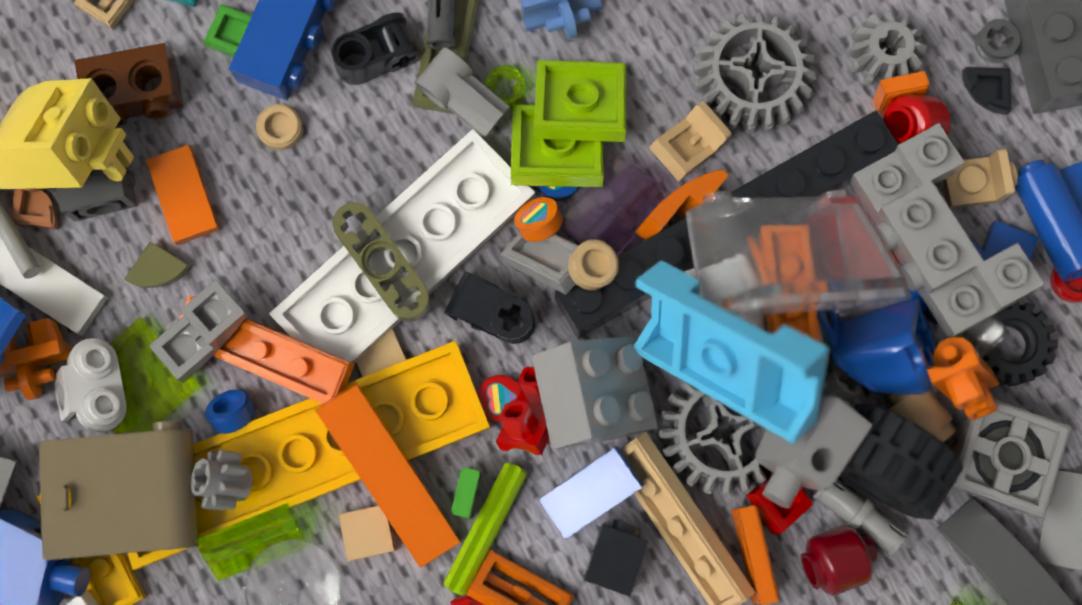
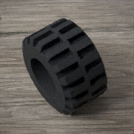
(902, 464)

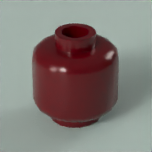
(838, 560)

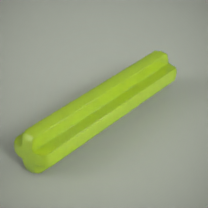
(485, 528)

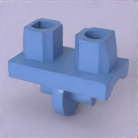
(558, 14)

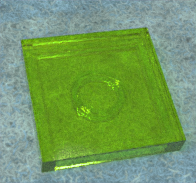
(147, 383)

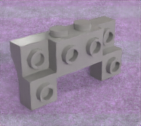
(931, 242)

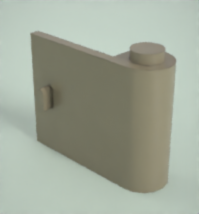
(123, 493)

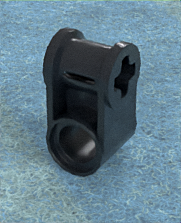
(378, 48)
(484, 307)

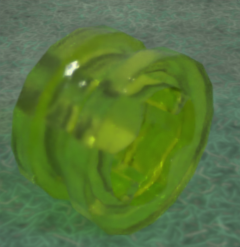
(508, 72)

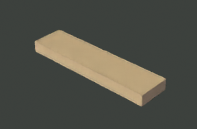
(685, 527)

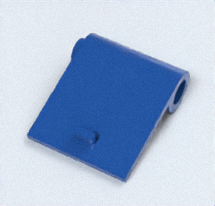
(1055, 209)

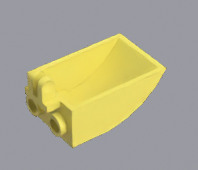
(59, 136)

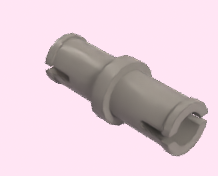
(863, 516)

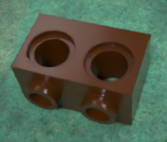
(131, 72)

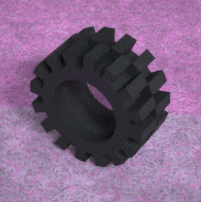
(1037, 346)

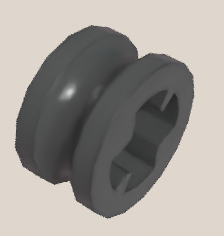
(1011, 35)

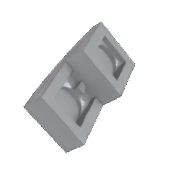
(200, 333)

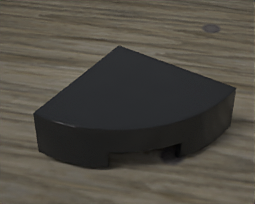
(989, 87)

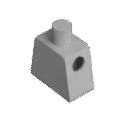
(816, 456)

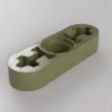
(372, 228)

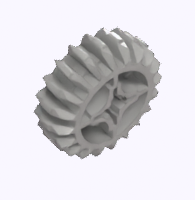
(737, 72)
(730, 452)

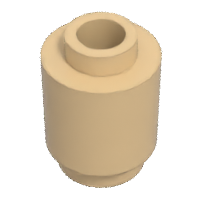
(924, 411)

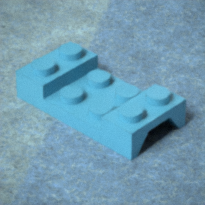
(755, 373)

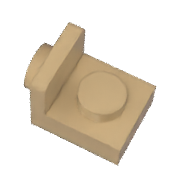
(981, 181)

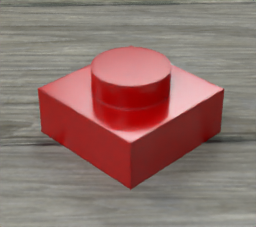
(775, 516)

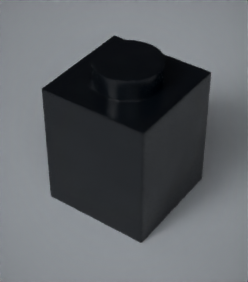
(616, 557)

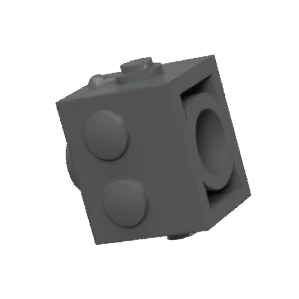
(97, 196)

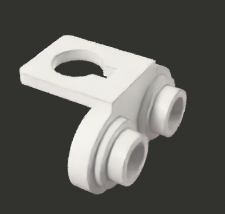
(91, 386)

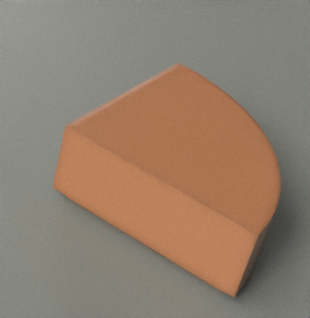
(34, 209)

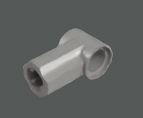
(452, 85)

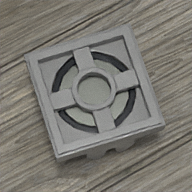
(1010, 458)

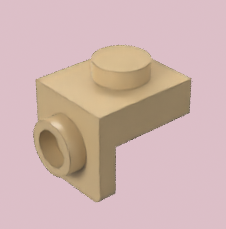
(691, 141)

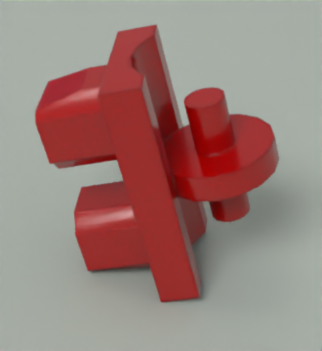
(524, 418)

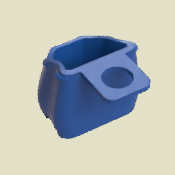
(884, 348)

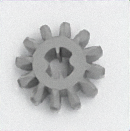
(892, 34)

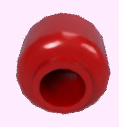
(914, 114)

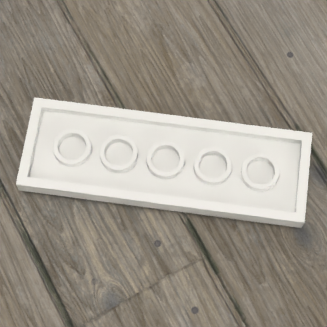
(436, 229)

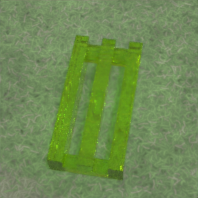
(247, 537)

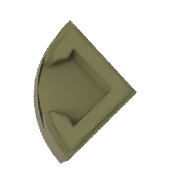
(156, 268)

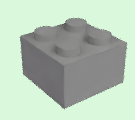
(593, 391)

